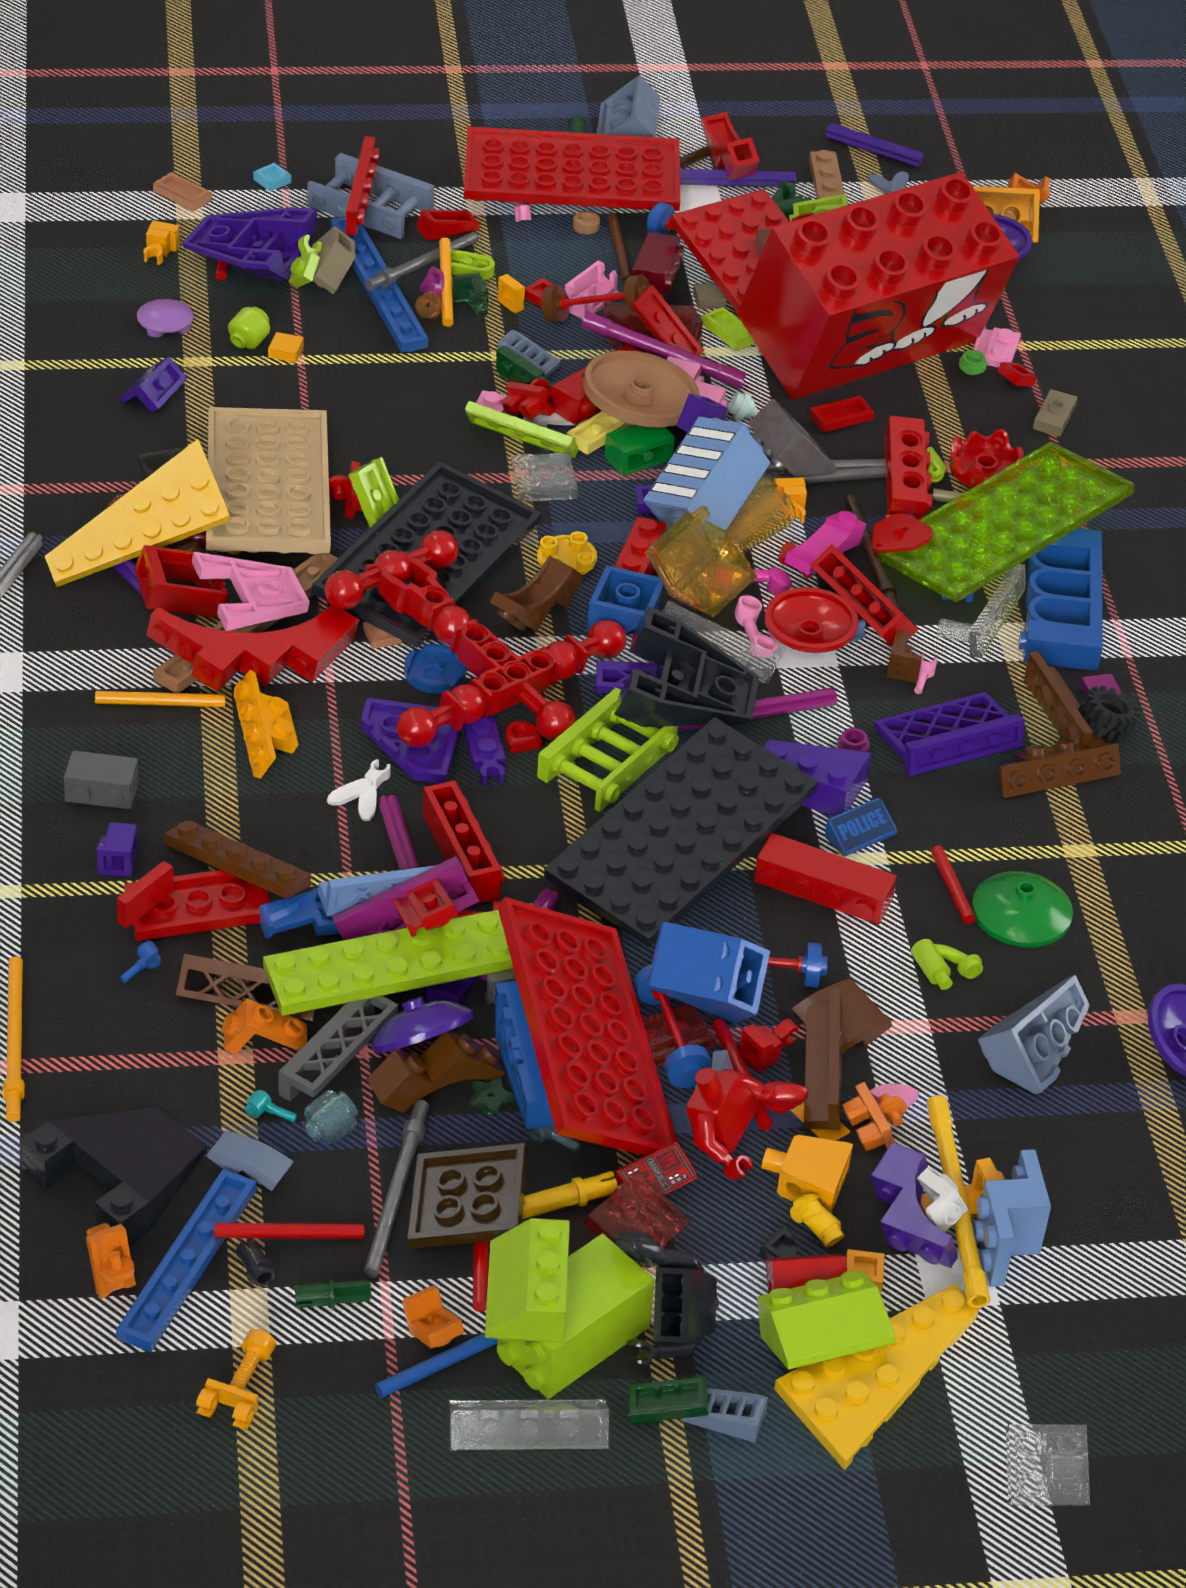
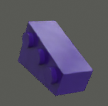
(838, 773)

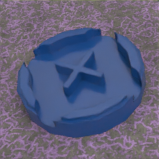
(434, 669)

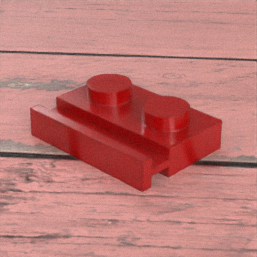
(425, 907)

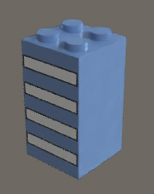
(710, 469)

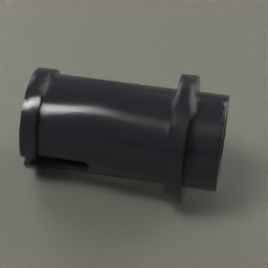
(259, 1269)

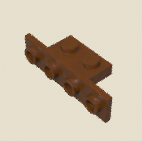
(1057, 767)

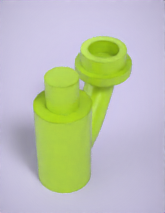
(931, 961)

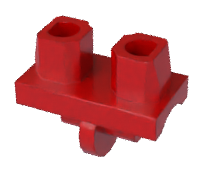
(528, 398)
(341, 488)

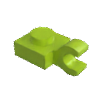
(304, 267)

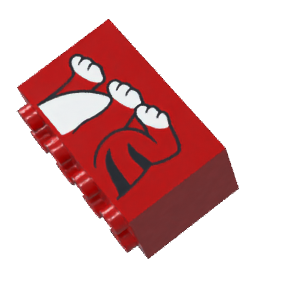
(876, 284)

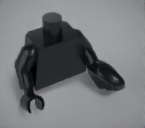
(683, 1297)

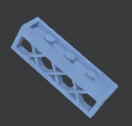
(347, 892)

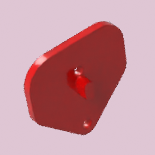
(900, 533)

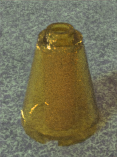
(761, 515)

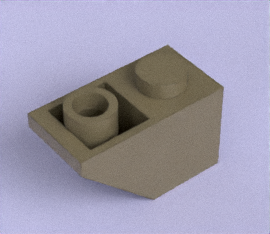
(335, 259)

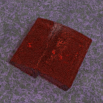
(639, 1207)

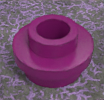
(853, 739)

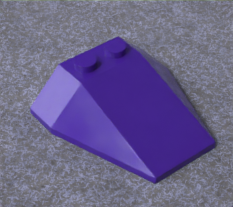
(255, 240)

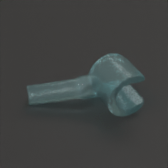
(541, 1134)

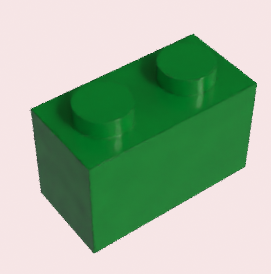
(638, 448)

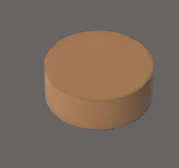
(586, 222)

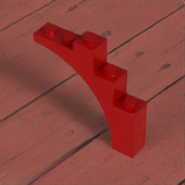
(221, 654)

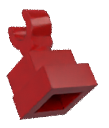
(762, 1047)

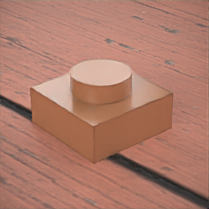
(378, 637)

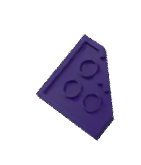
(420, 763)

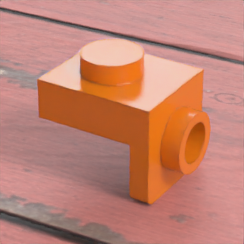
(1018, 181)
(429, 1319)

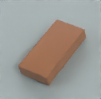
(182, 191)

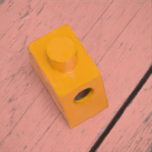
(810, 1168)

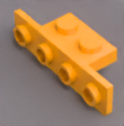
(264, 723)

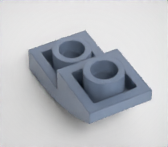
(260, 1161)

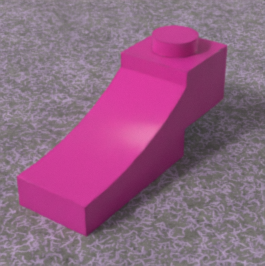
(839, 529)

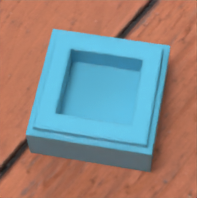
(272, 177)

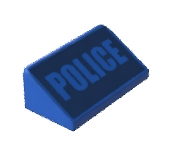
(860, 827)

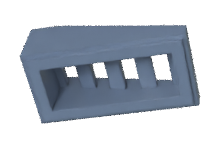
(530, 351)
(733, 1425)

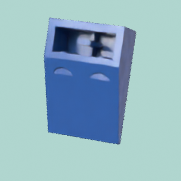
(709, 971)

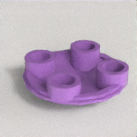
(165, 317)

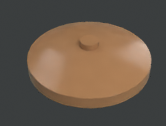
(638, 387)

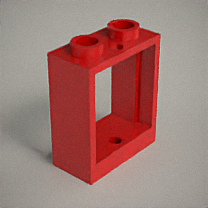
(160, 563)

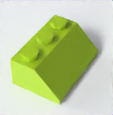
(528, 1282)
(824, 1319)

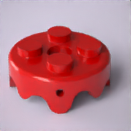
(978, 450)

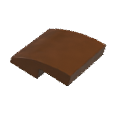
(861, 1017)

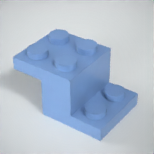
(1011, 1217)

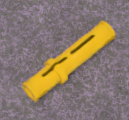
(570, 1194)

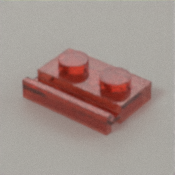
(691, 1026)

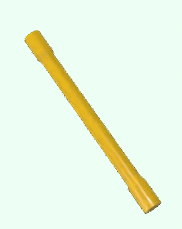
(973, 1275)

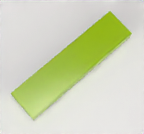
(521, 429)

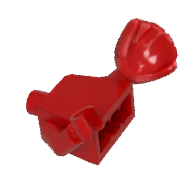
(724, 1107)

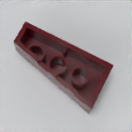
(659, 261)

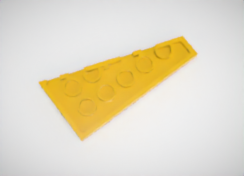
(159, 511)
(856, 1393)

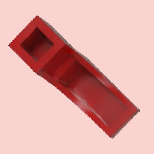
(727, 148)

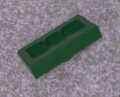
(668, 1400)

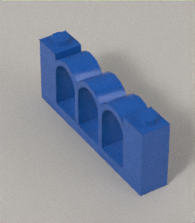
(1065, 602)

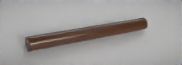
(619, 247)

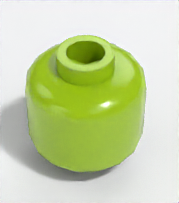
(249, 327)

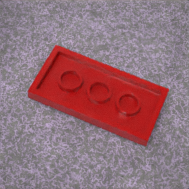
(202, 904)

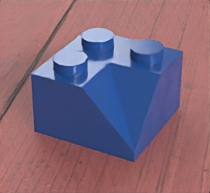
(625, 597)

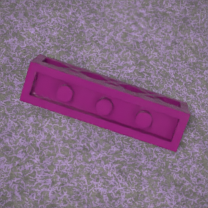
(379, 914)

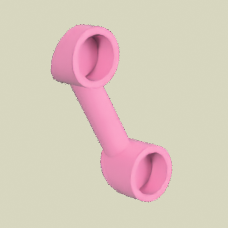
(746, 614)

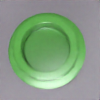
(973, 362)

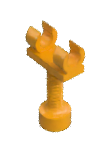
(257, 1347)

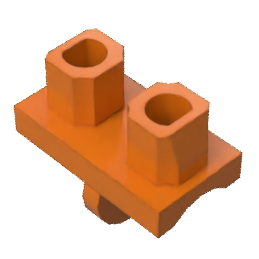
(864, 1107)
(110, 1259)

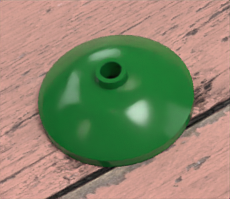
(1022, 909)

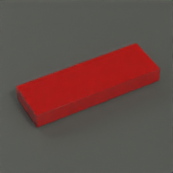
(663, 321)

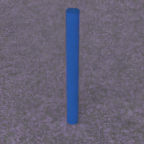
(433, 1365)

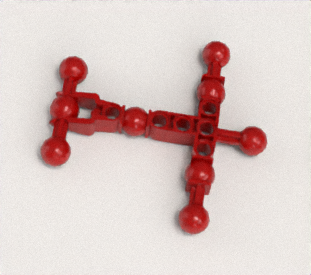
(501, 673)

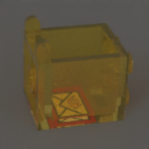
(700, 563)

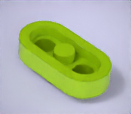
(470, 263)

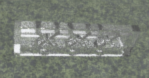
(751, 655)
(528, 1424)

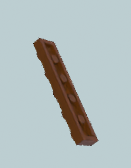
(237, 859)

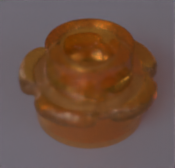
(434, 308)

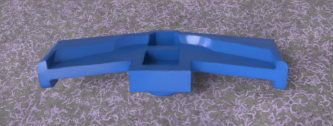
(296, 912)

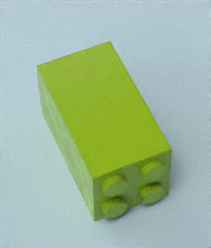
(604, 1309)

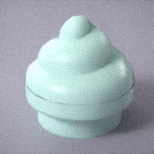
(742, 406)

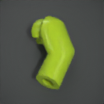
(937, 467)

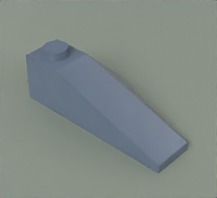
(1036, 1037)

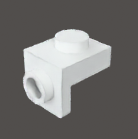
(946, 1204)

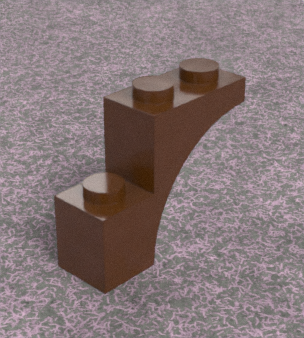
(531, 603)
(449, 1060)

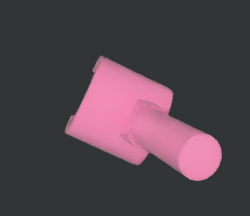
(522, 212)
(926, 671)

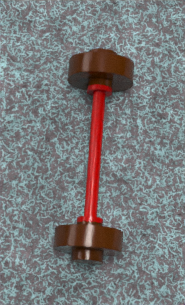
(556, 302)

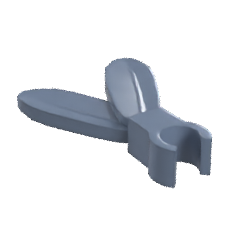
(898, 182)

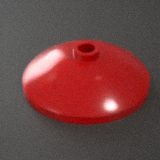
(811, 620)

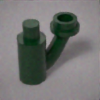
(785, 197)

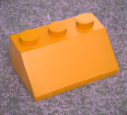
(1014, 203)

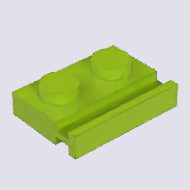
(374, 489)

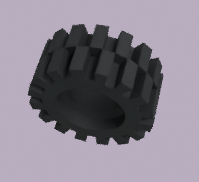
(1109, 713)

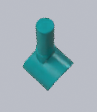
(261, 1102)

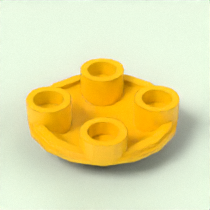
(569, 549)

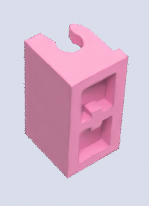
(591, 283)

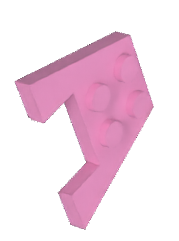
(264, 589)

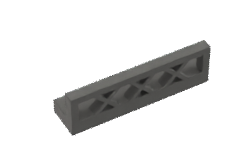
(332, 1038)

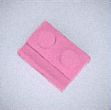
(997, 345)

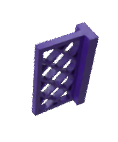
(953, 744)

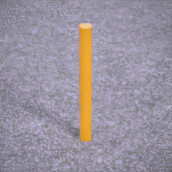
(446, 296)
(160, 699)

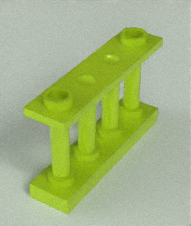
(593, 727)

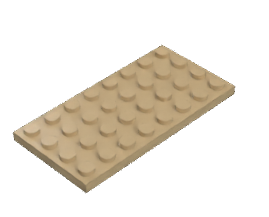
(271, 479)

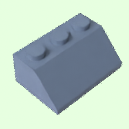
(630, 110)

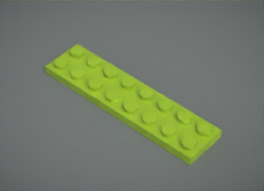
(387, 963)

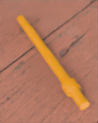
(14, 1086)

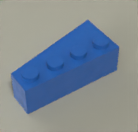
(519, 1056)

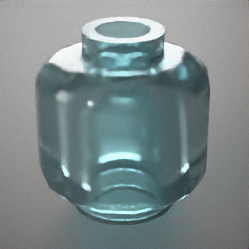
(330, 1117)

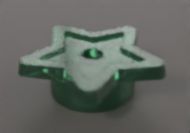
(488, 1104)

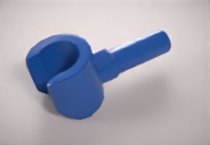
(148, 958)

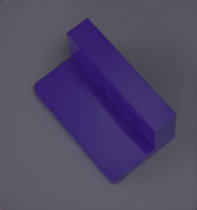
(156, 384)

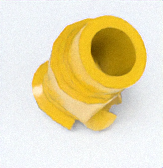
(820, 1221)

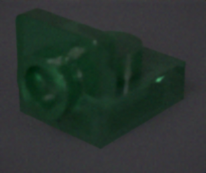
(473, 290)

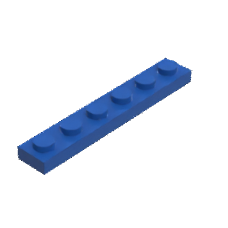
(185, 1262)

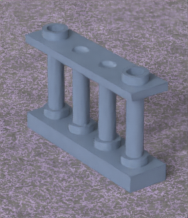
(387, 186)

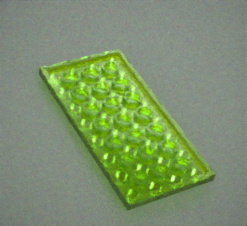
(1009, 520)

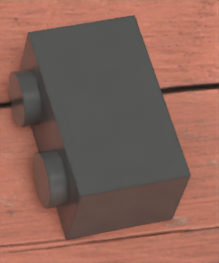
(101, 779)

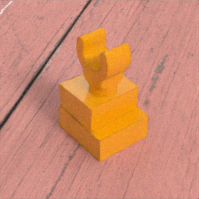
(160, 240)
(796, 491)

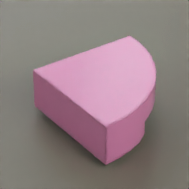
(906, 1092)

